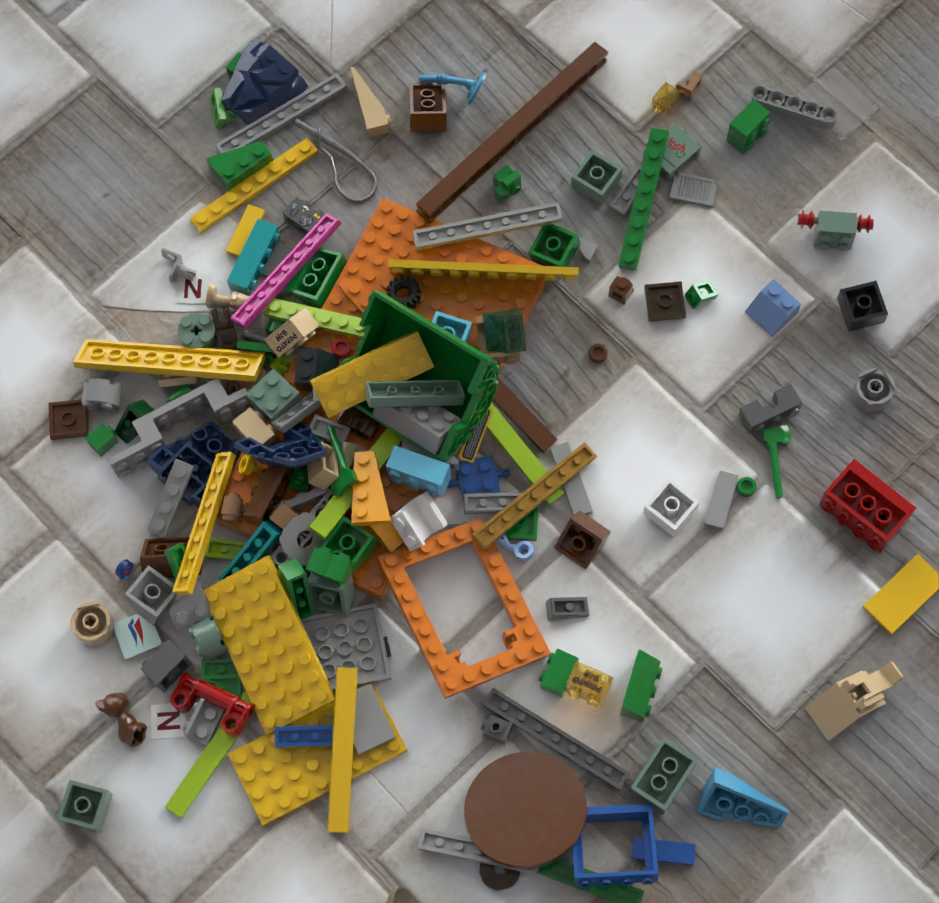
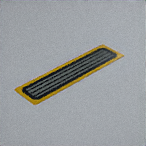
(471, 447)

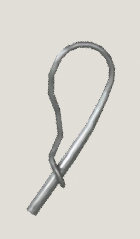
(327, 140)

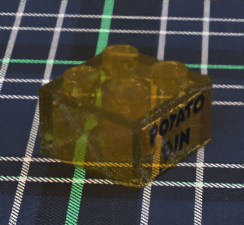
(588, 684)

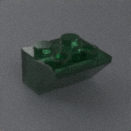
(504, 331)

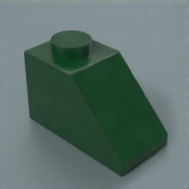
(125, 427)

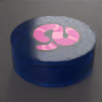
(124, 569)

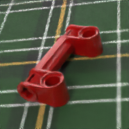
(237, 710)

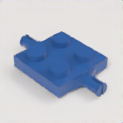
(478, 476)

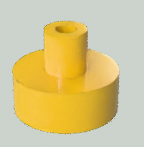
(247, 465)

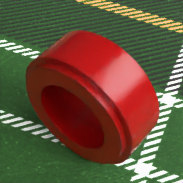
(341, 348)

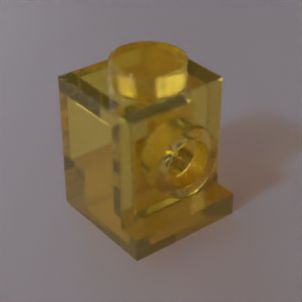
(665, 98)

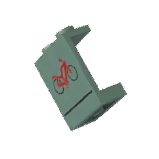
(678, 151)

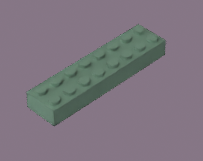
(414, 393)

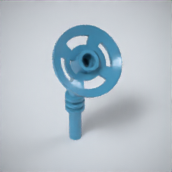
(471, 85)

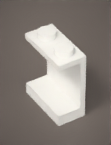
(418, 520)

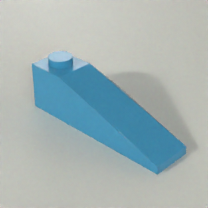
(733, 799)

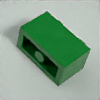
(558, 672)

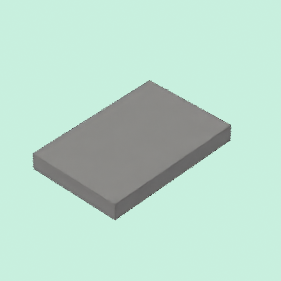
(371, 724)

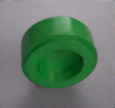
(746, 487)

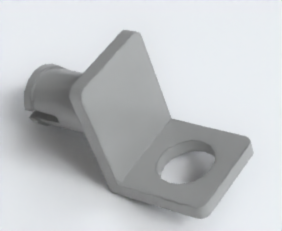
(178, 269)

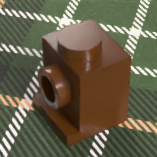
(623, 287)

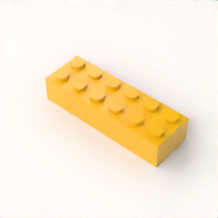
(391, 362)

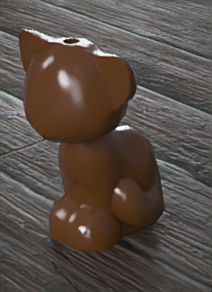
(129, 731)

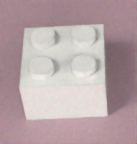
(671, 507)

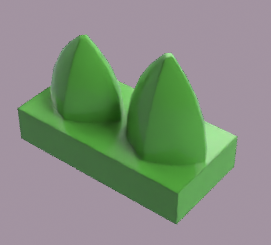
(220, 114)

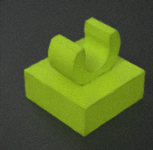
(280, 364)

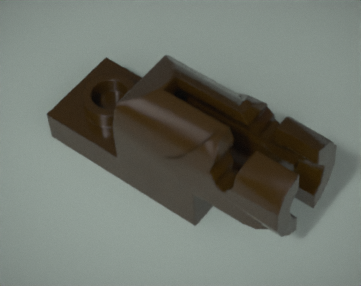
(225, 331)

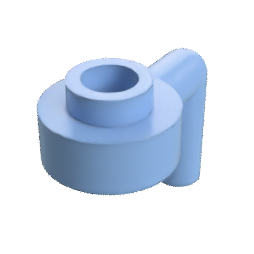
(519, 548)

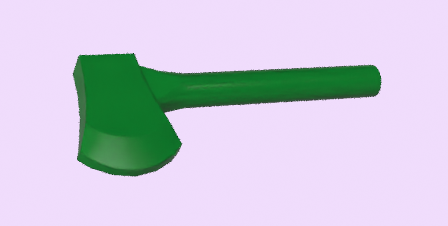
(772, 437)
(347, 476)

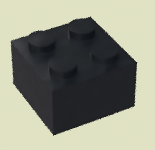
(862, 306)

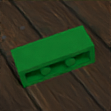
(297, 587)

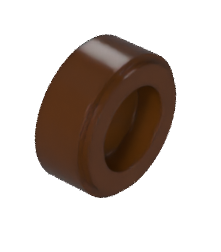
(597, 353)

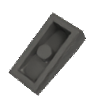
(567, 608)

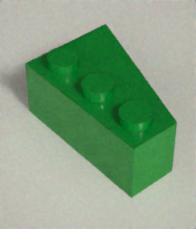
(239, 164)

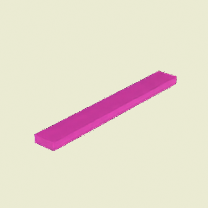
(285, 271)

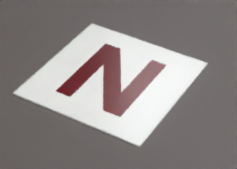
(192, 292)
(166, 721)

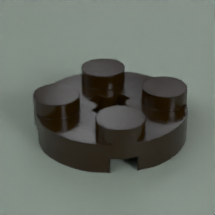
(500, 881)

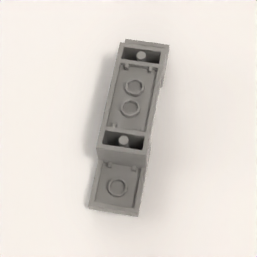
(176, 411)

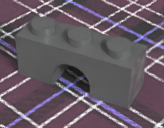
(757, 417)

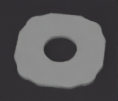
(289, 538)

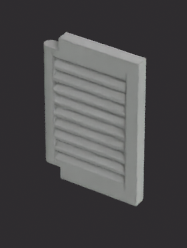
(693, 190)

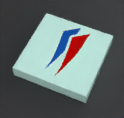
(136, 636)

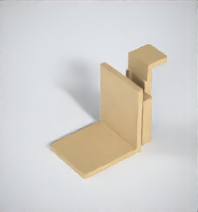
(851, 699)

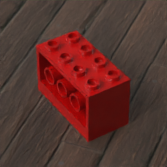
(867, 506)

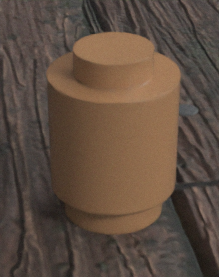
(231, 508)

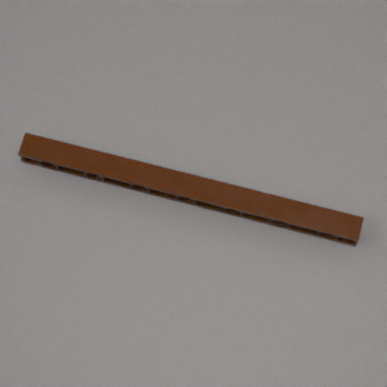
(511, 133)

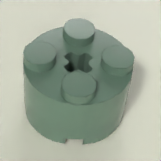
(197, 331)
(208, 638)

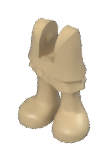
(214, 299)

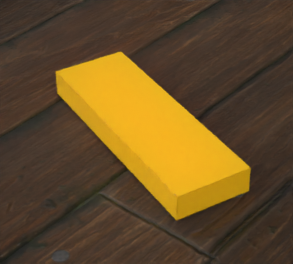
(244, 229)

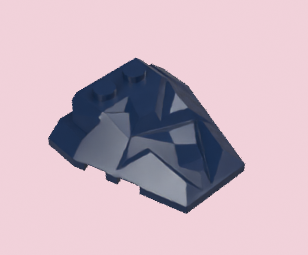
(261, 82)
(197, 450)
(295, 451)

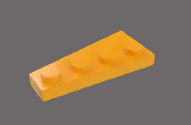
(368, 498)

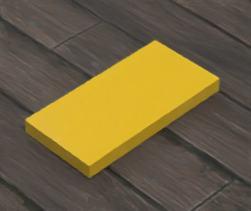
(903, 594)

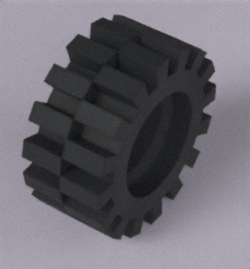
(407, 283)

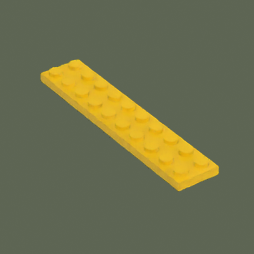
(474, 270)
(170, 360)

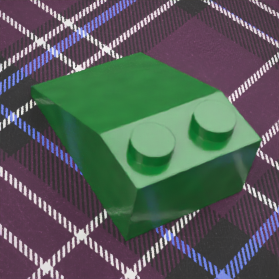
(351, 541)

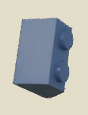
(773, 308)

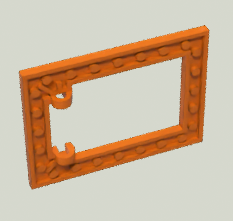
(447, 670)

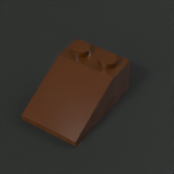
(427, 107)

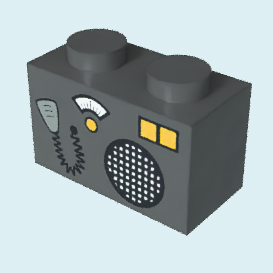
(301, 215)

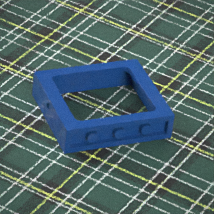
(639, 812)

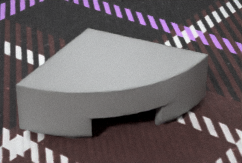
(587, 249)

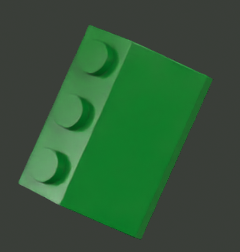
(317, 277)
(641, 687)

